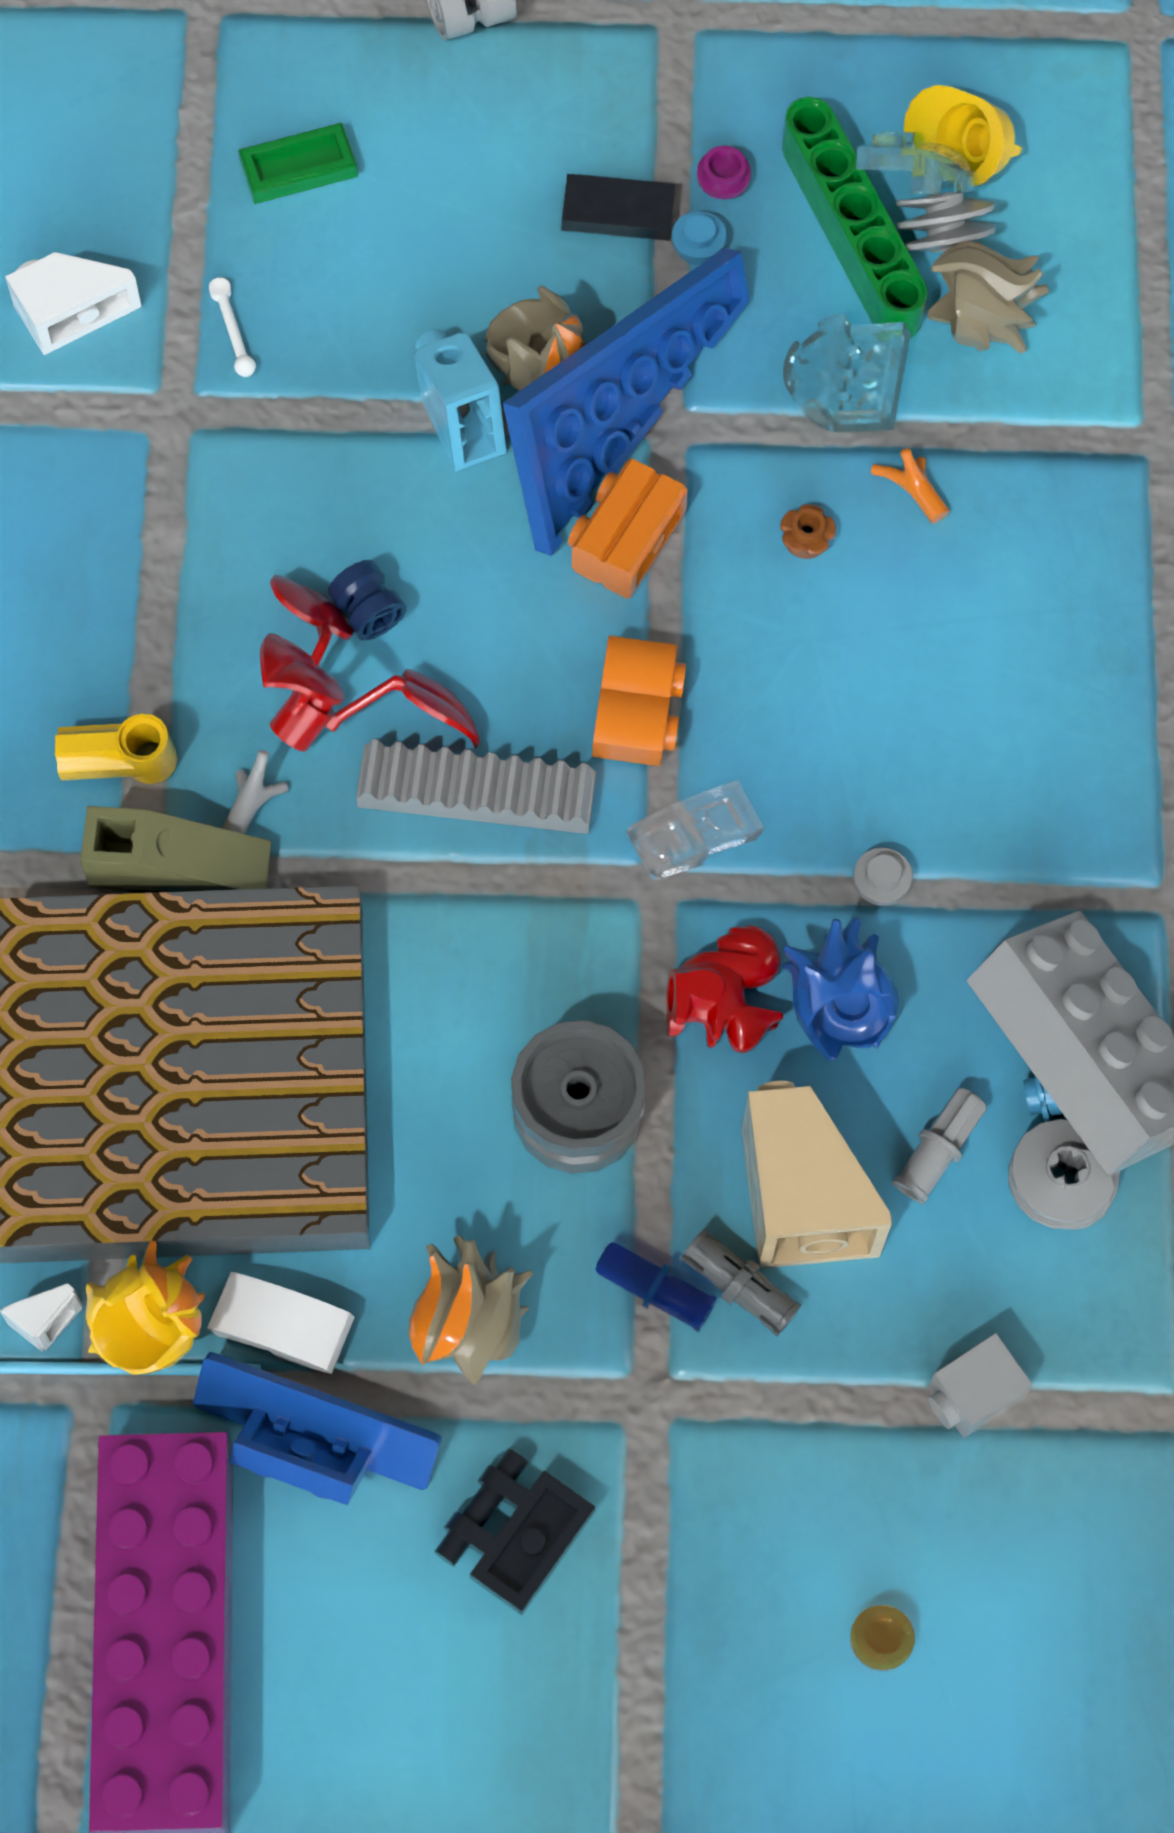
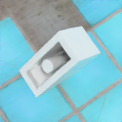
(70, 297)

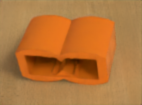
(635, 701)

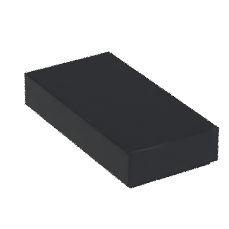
(618, 207)

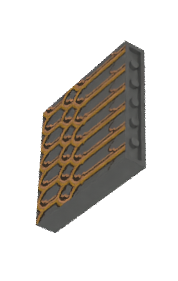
(182, 1074)

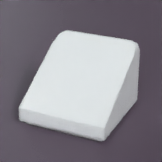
(43, 1316)

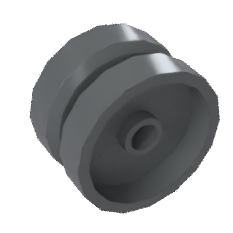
(552, 1075)

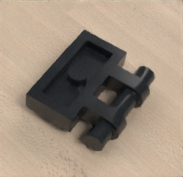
(530, 1542)

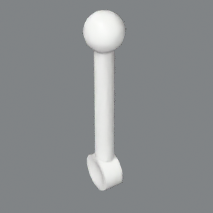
(221, 291)

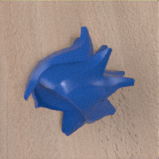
(842, 991)

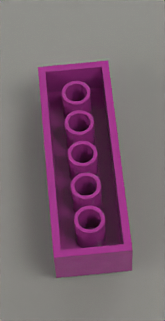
(162, 1635)

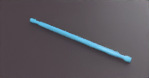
(94, 1368)

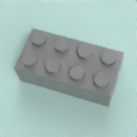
(1085, 1037)

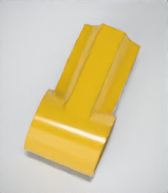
(111, 750)

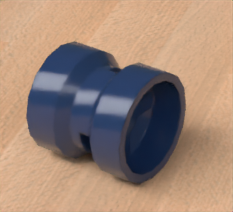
(367, 600)

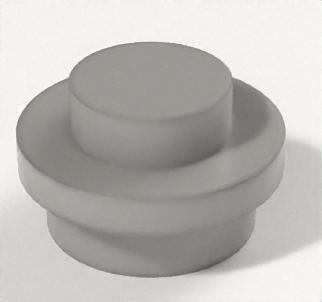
(882, 876)

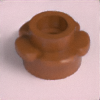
(807, 544)

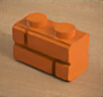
(627, 527)

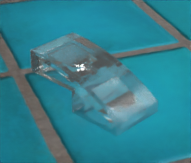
(694, 828)

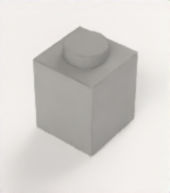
(977, 1387)

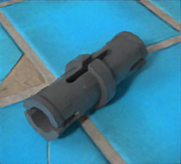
(741, 1282)

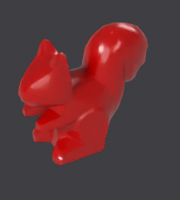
(713, 988)

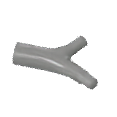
(251, 794)

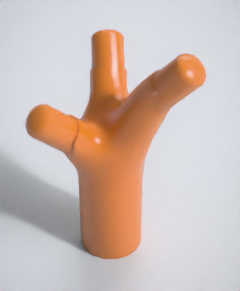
(916, 483)

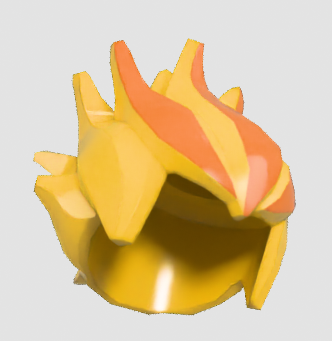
(144, 1315)

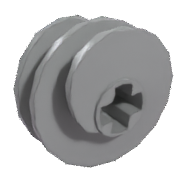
(946, 220)
(1051, 1199)

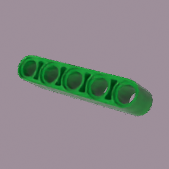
(852, 196)

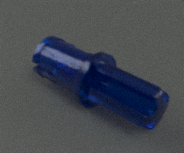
(655, 1285)

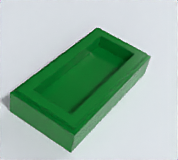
(298, 163)

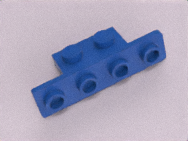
(311, 1435)

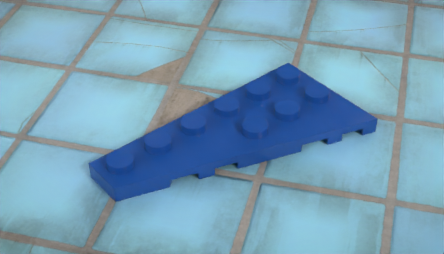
(607, 394)

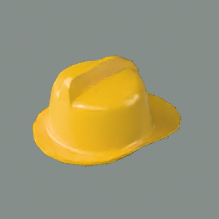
(965, 124)

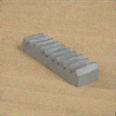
(476, 787)

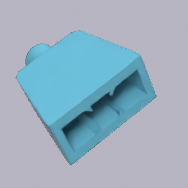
(450, 376)

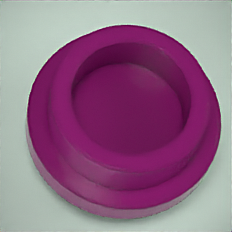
(723, 172)

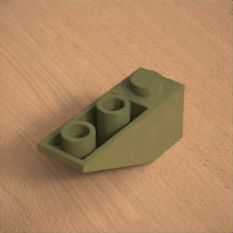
(168, 853)

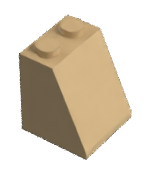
(806, 1183)

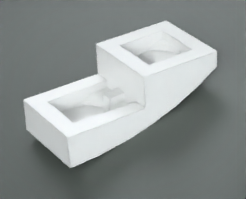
(281, 1321)

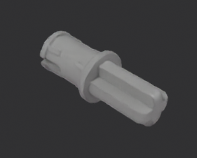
(940, 1145)

